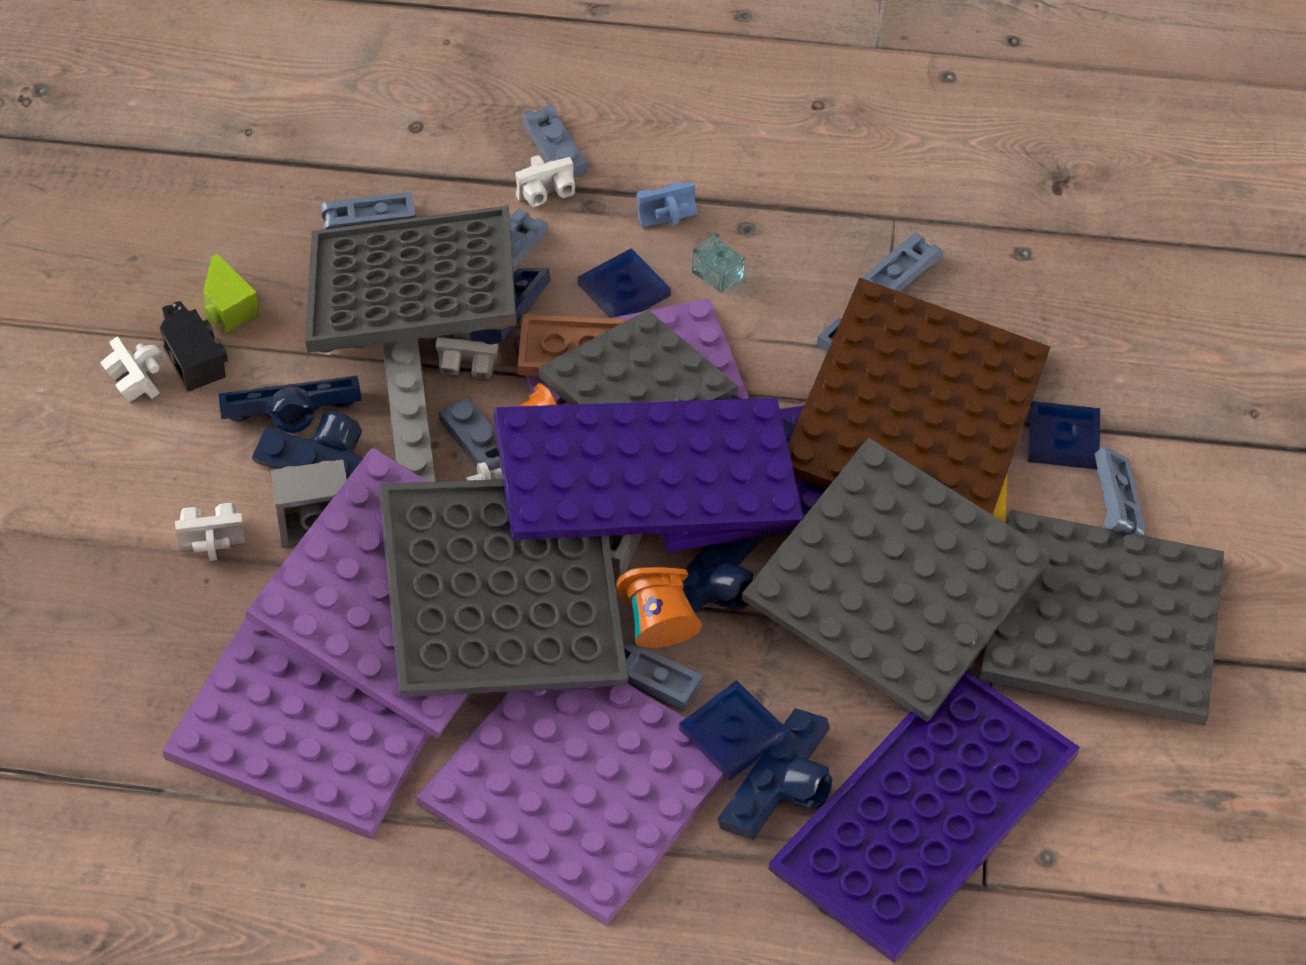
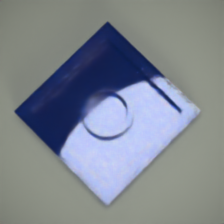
(624, 285)
(1063, 435)
(733, 730)

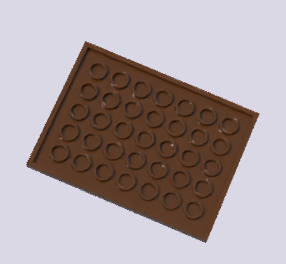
(923, 387)

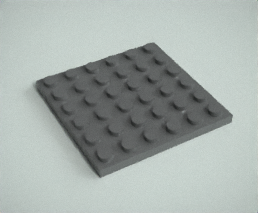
(410, 279)
(897, 578)
(489, 608)
(1113, 621)

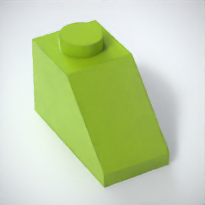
(228, 296)

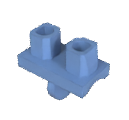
(666, 204)

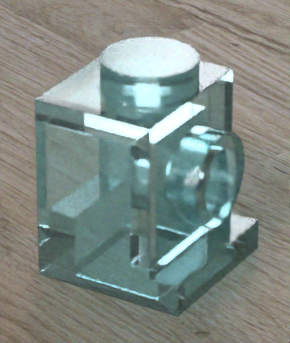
(717, 263)

